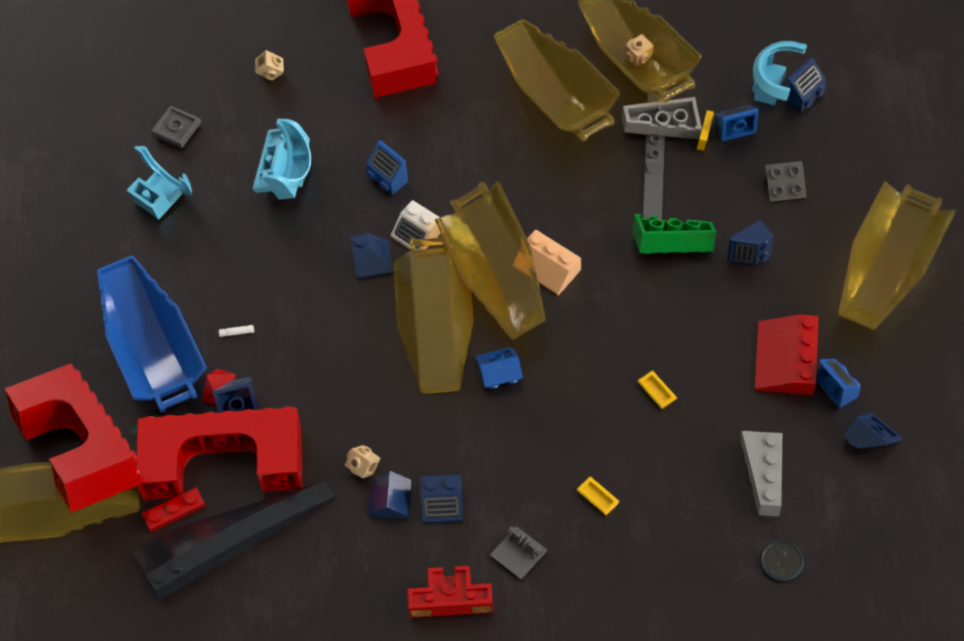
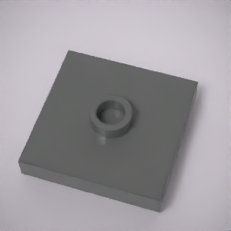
(176, 126)

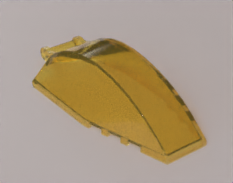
(672, 56)
(557, 79)
(891, 253)
(495, 258)
(433, 315)
(35, 509)

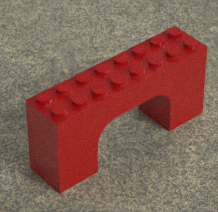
(407, 59)
(64, 400)
(171, 441)

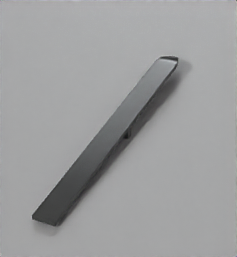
(653, 172)

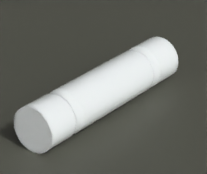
(236, 330)

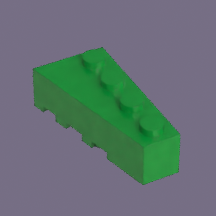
(672, 235)

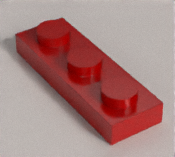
(173, 510)

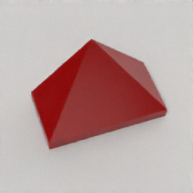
(214, 380)

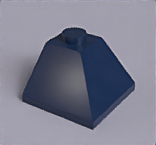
(371, 256)
(235, 396)
(870, 432)

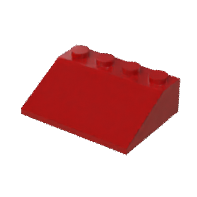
(787, 355)

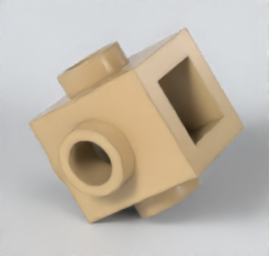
(638, 50)
(269, 65)
(362, 461)

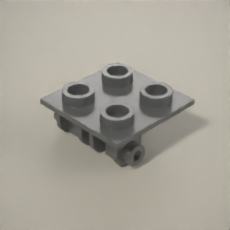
(785, 181)
(518, 552)

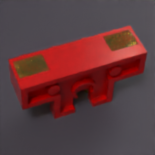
(450, 595)

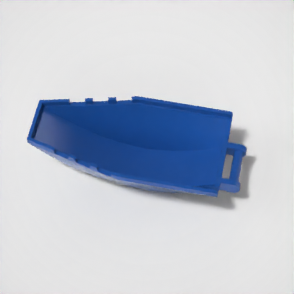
(147, 335)

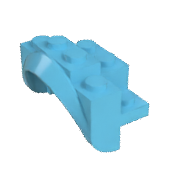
(280, 168)

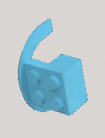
(770, 76)
(160, 189)

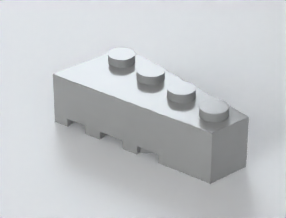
(670, 119)
(764, 465)

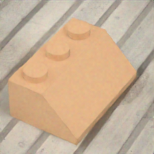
(553, 262)

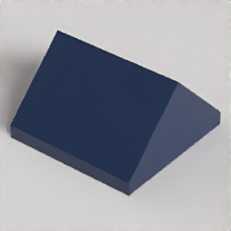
(390, 496)

